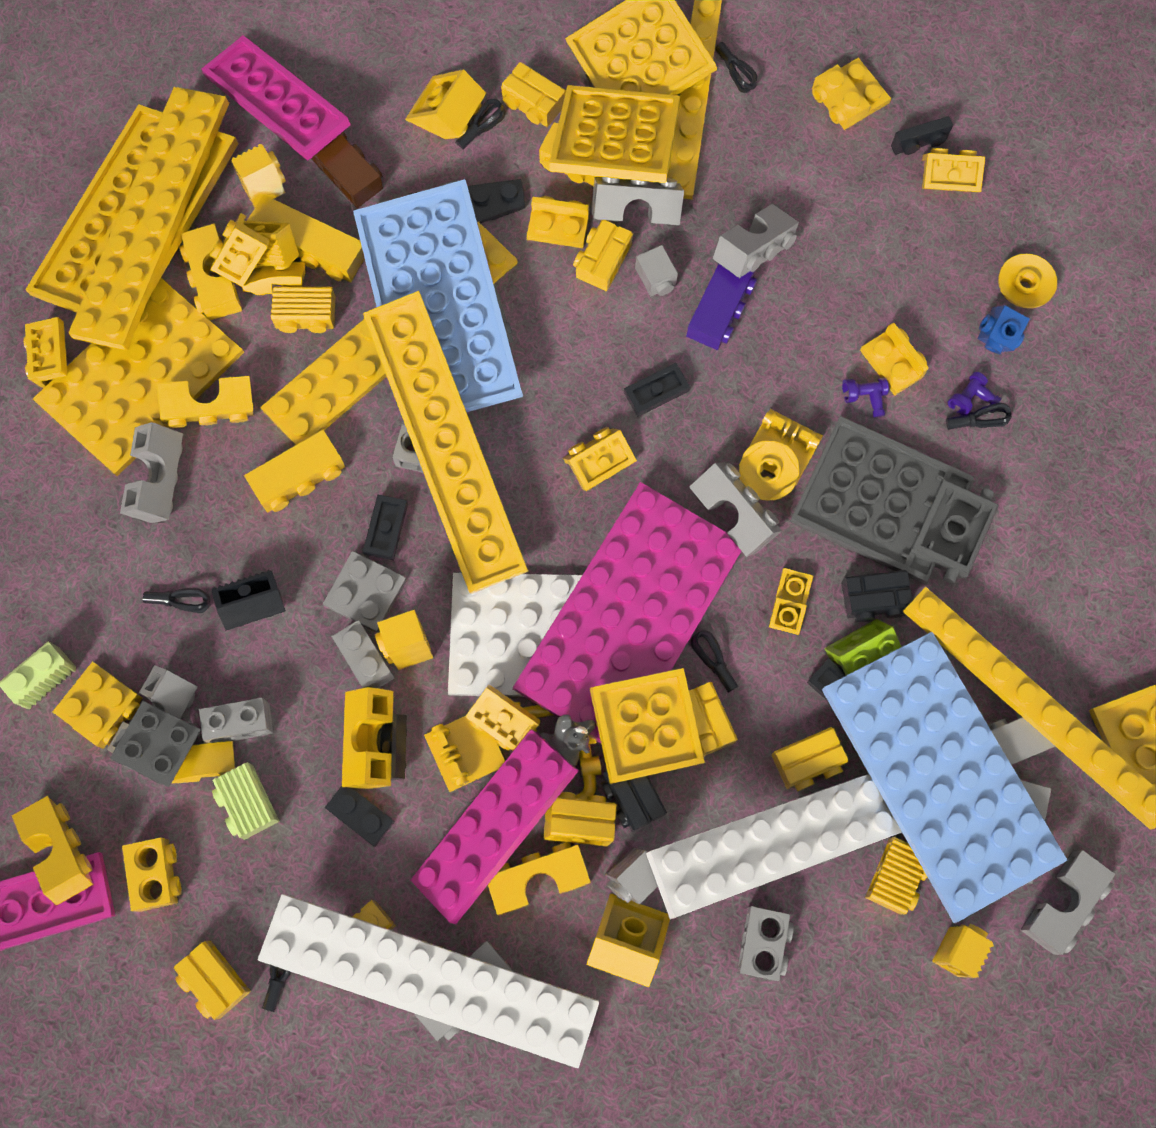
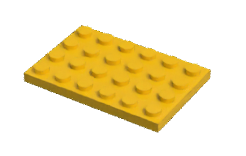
(116, 389)

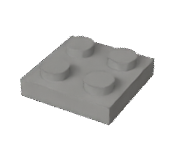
(364, 591)

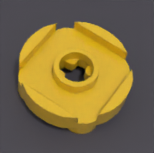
(771, 453)

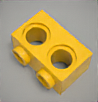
(141, 876)

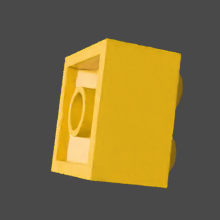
(447, 104)
(629, 940)

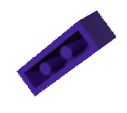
(719, 307)

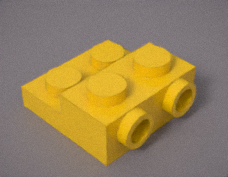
(849, 93)
(98, 705)

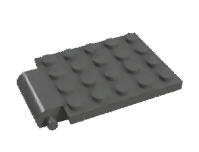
(895, 505)

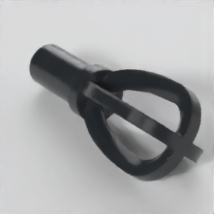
(732, 60)
(476, 129)
(971, 421)
(169, 597)
(719, 668)
(274, 989)

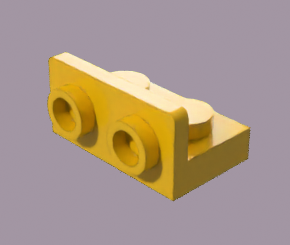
(953, 172)
(558, 221)
(239, 251)
(45, 351)
(895, 359)
(600, 457)
(501, 718)

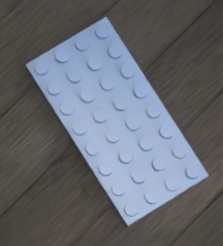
(436, 248)
(944, 777)

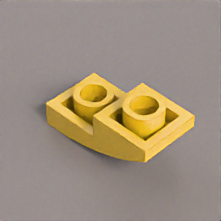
(263, 279)
(790, 601)
(206, 761)

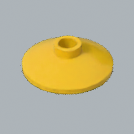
(1035, 272)

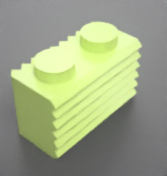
(37, 675)
(245, 801)

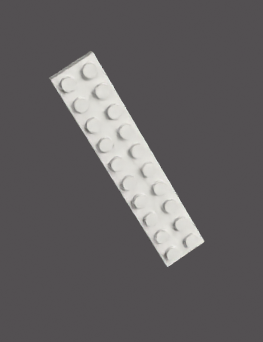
(770, 845)
(429, 980)

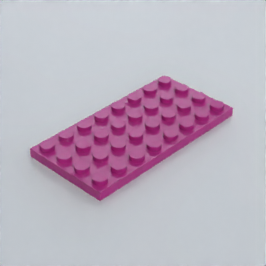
(630, 605)

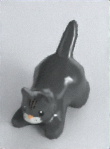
(570, 737)

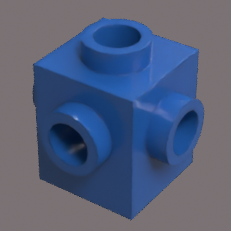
(1002, 329)

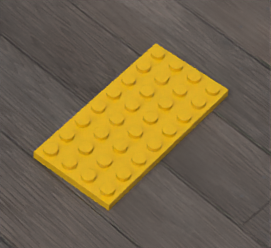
(79, 246)

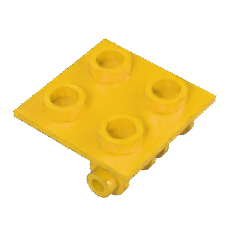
(788, 432)
(463, 752)

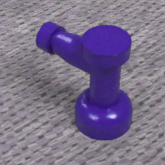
(975, 387)
(874, 389)

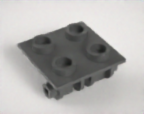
(155, 744)

